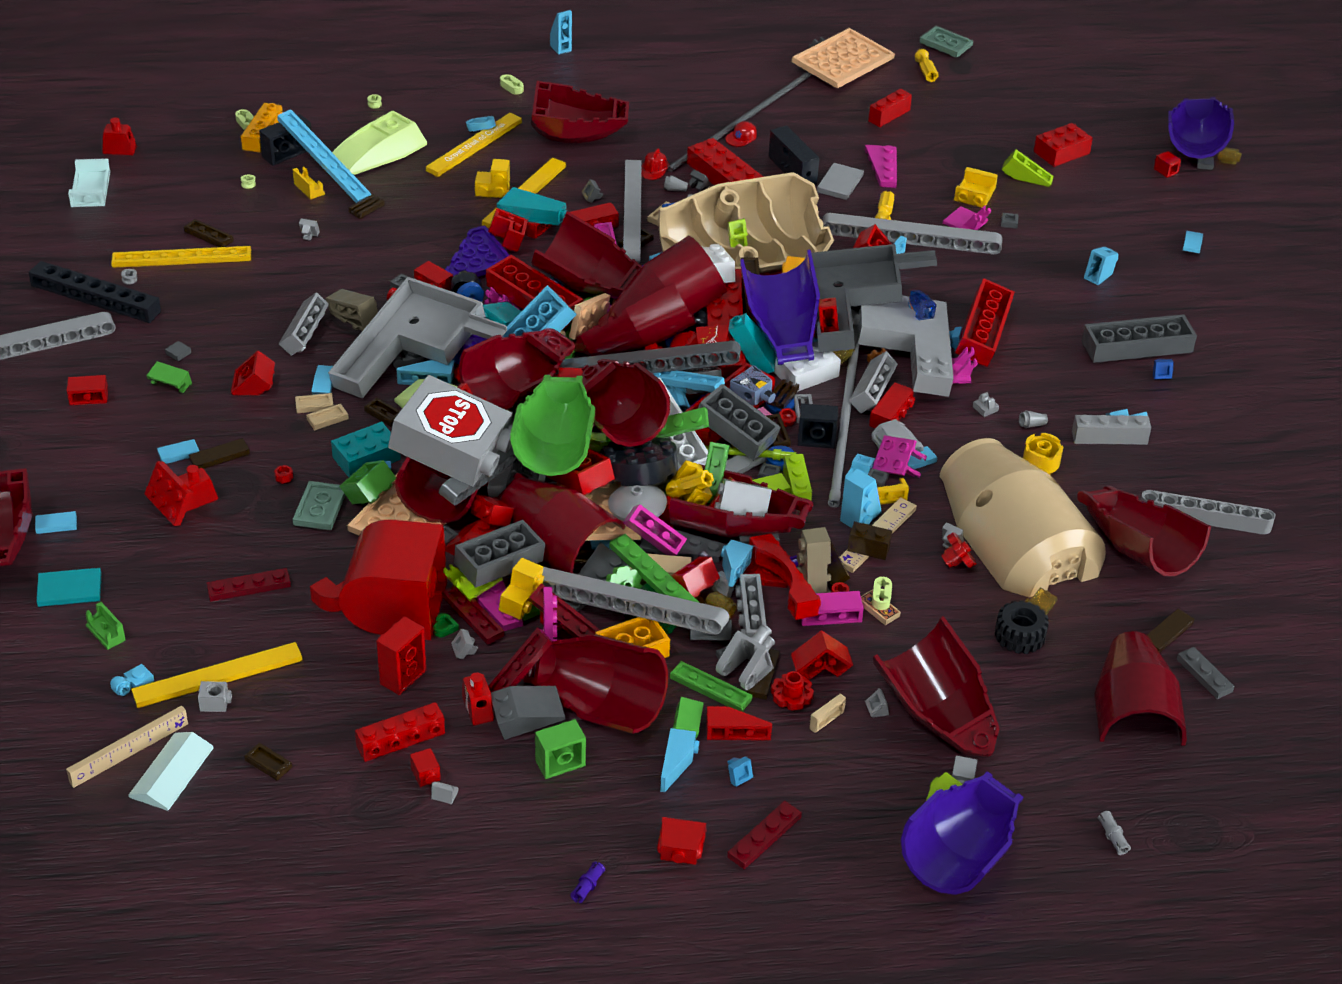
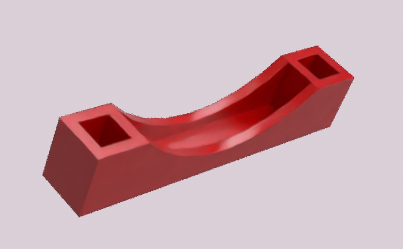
(769, 554)

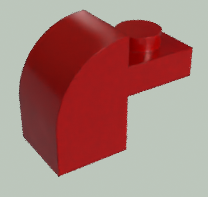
(326, 595)

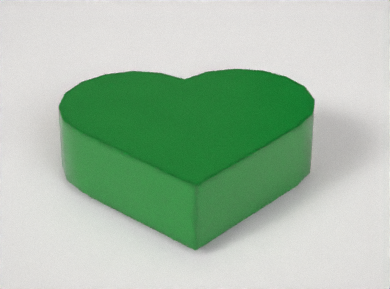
(445, 625)

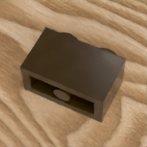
(869, 540)

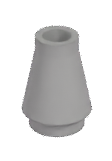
(675, 184)
(1031, 419)

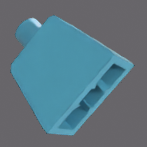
(1100, 265)

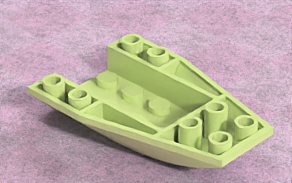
(380, 143)

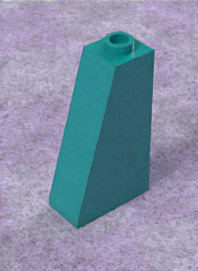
(533, 207)
(752, 343)

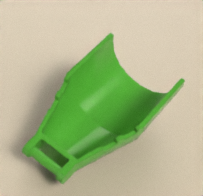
(553, 426)

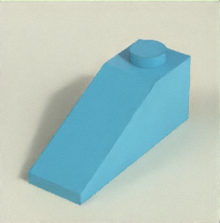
(562, 32)
(409, 374)
(735, 560)
(678, 755)

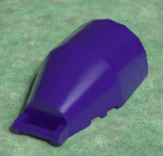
(1200, 127)
(785, 309)
(960, 834)

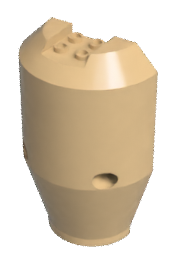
(777, 214)
(1019, 519)

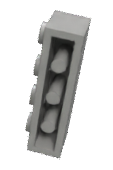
(303, 324)
(873, 382)
(1111, 429)
(750, 603)

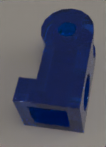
(920, 303)

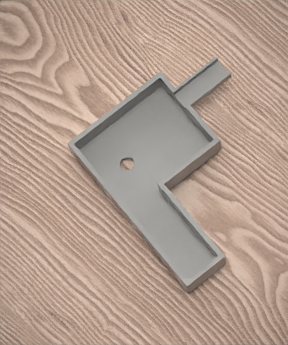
(442, 330)
(927, 340)

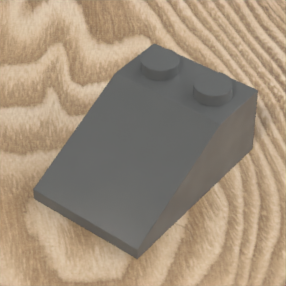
(526, 708)

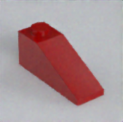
(732, 724)

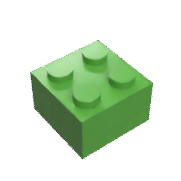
(368, 482)
(560, 749)

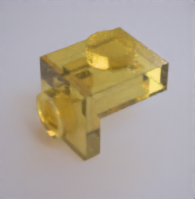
(1043, 599)

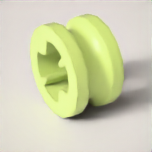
(374, 101)
(248, 181)

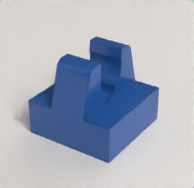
(1163, 369)

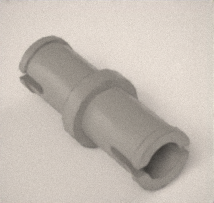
(1114, 832)

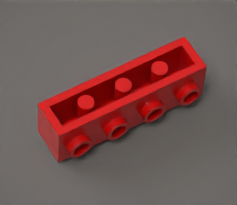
(400, 731)

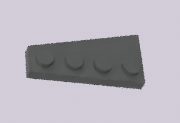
(691, 547)
(598, 567)

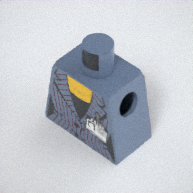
(753, 386)

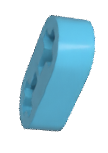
(481, 123)

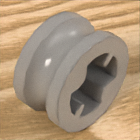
(129, 276)

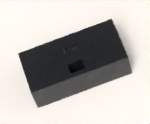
(793, 154)

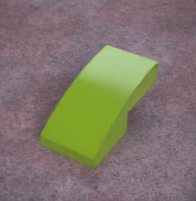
(737, 233)

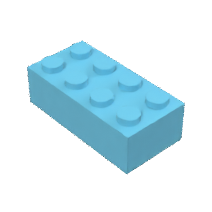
(543, 312)

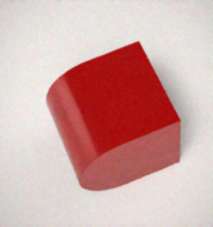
(395, 575)

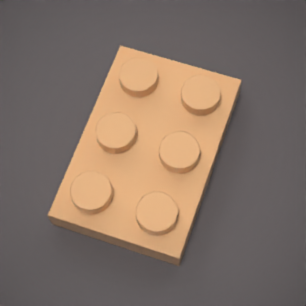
(589, 314)

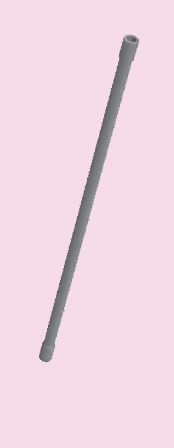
(835, 493)

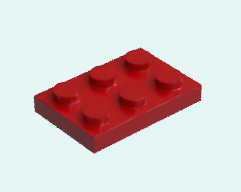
(168, 493)

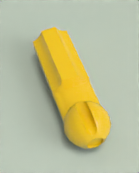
(926, 65)
(885, 205)
(686, 485)

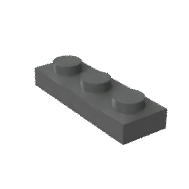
(1205, 673)

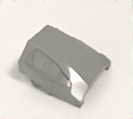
(895, 429)

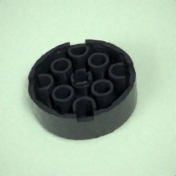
(642, 463)

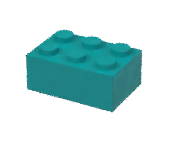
(363, 446)

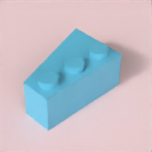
(860, 499)

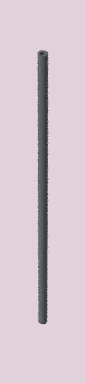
(749, 114)

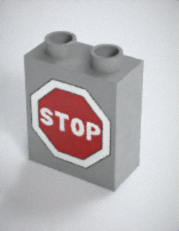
(451, 431)

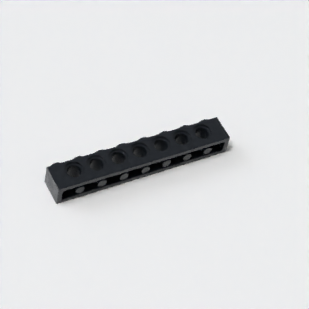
(95, 291)

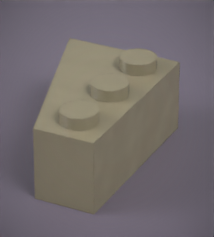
(352, 308)
(814, 558)

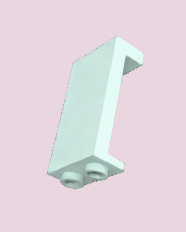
(90, 183)

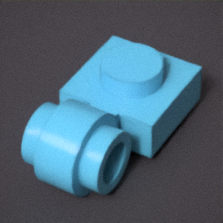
(133, 678)

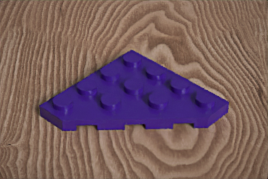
(477, 252)

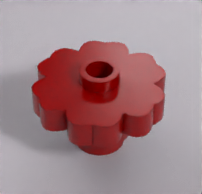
(958, 552)
(792, 691)

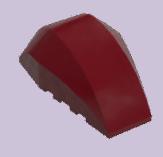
(575, 115)
(14, 513)

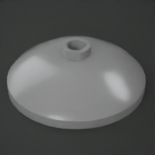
(627, 497)

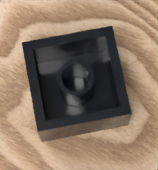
(817, 425)

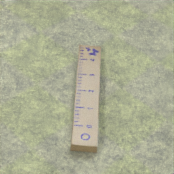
(891, 520)
(127, 746)

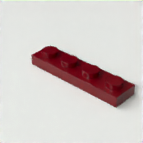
(248, 584)
(473, 615)
(567, 617)
(522, 661)
(764, 834)

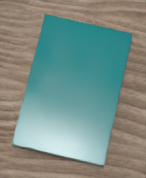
(69, 587)

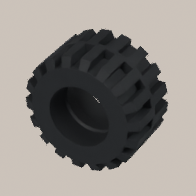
(1021, 627)

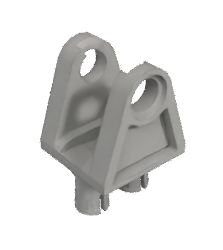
(751, 648)

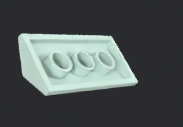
(171, 770)

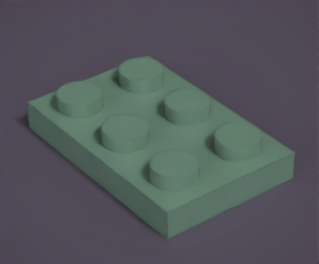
(946, 41)
(319, 506)

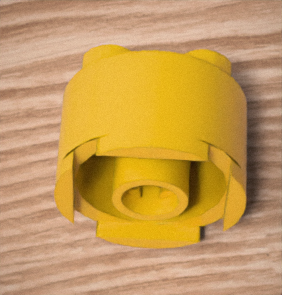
(1043, 452)

